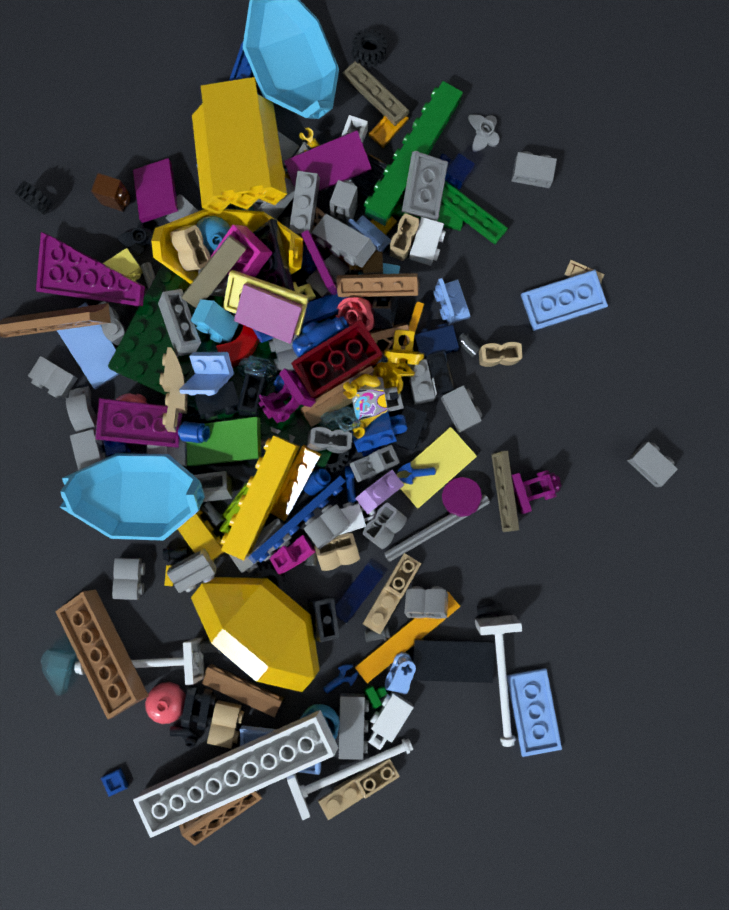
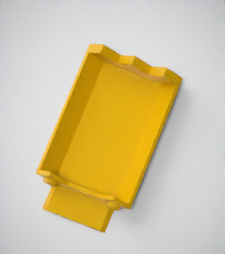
(237, 147)

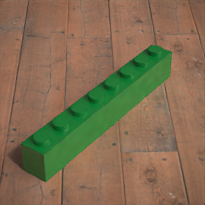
(422, 139)

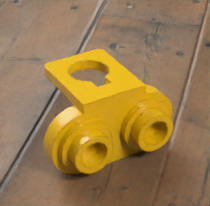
(397, 353)
(392, 375)

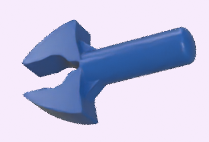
(415, 473)
(350, 484)
(341, 678)

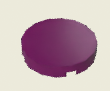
(462, 496)

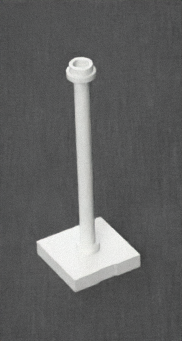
(498, 627)
(192, 661)
(301, 792)

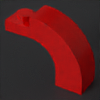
(241, 347)

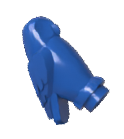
(317, 333)

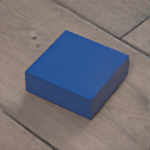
(114, 782)

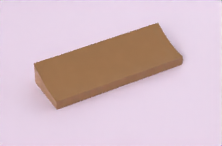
(55, 320)
(101, 653)

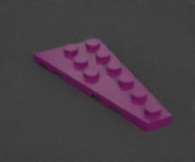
(75, 274)

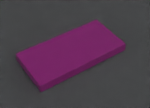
(332, 161)
(134, 423)

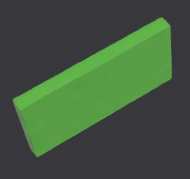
(227, 443)

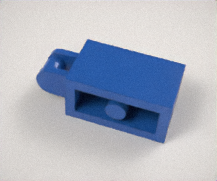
(380, 432)

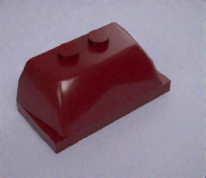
(337, 359)

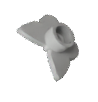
(484, 131)

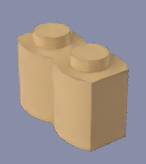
(405, 235)
(190, 247)
(505, 354)
(338, 552)
(224, 724)

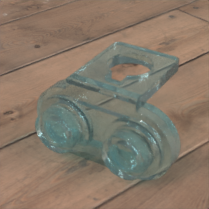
(258, 367)
(340, 418)

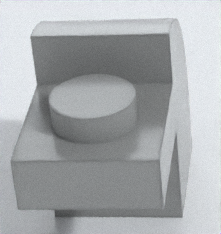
(80, 409)
(374, 463)

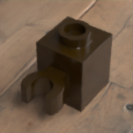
(372, 266)

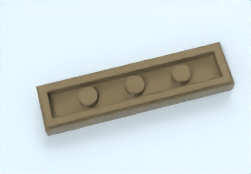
(375, 93)
(214, 271)
(505, 491)

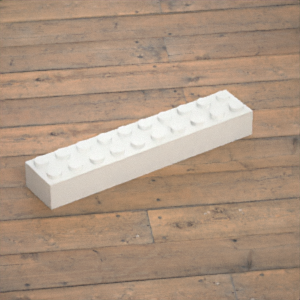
(236, 773)

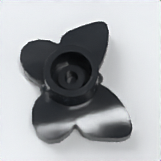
(138, 237)

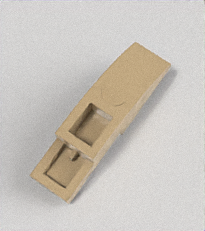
(172, 381)
(391, 593)
(358, 787)

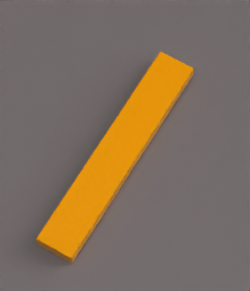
(400, 642)

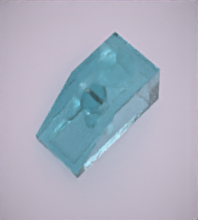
(58, 668)

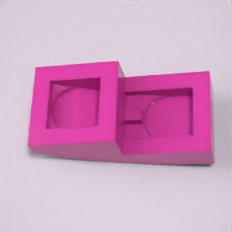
(291, 556)

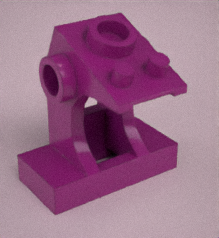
(275, 403)
(549, 483)

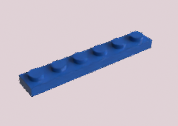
(292, 525)

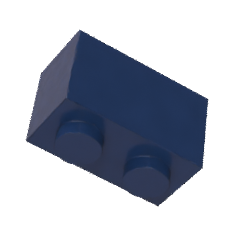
(436, 340)

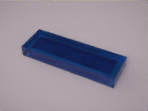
(357, 593)

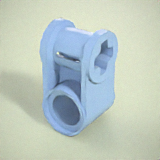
(400, 674)

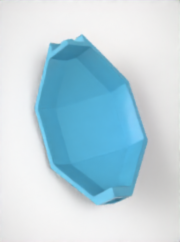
(290, 56)
(133, 496)

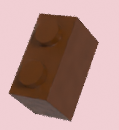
(111, 192)

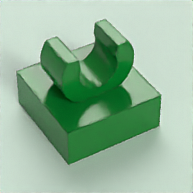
(374, 695)

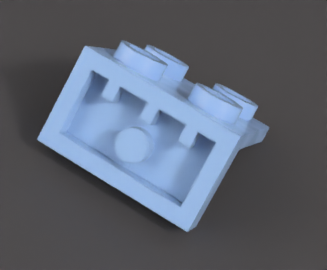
(369, 230)
(452, 301)
(211, 373)

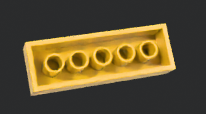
(260, 497)

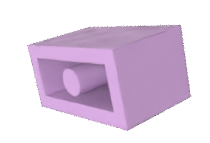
(379, 491)

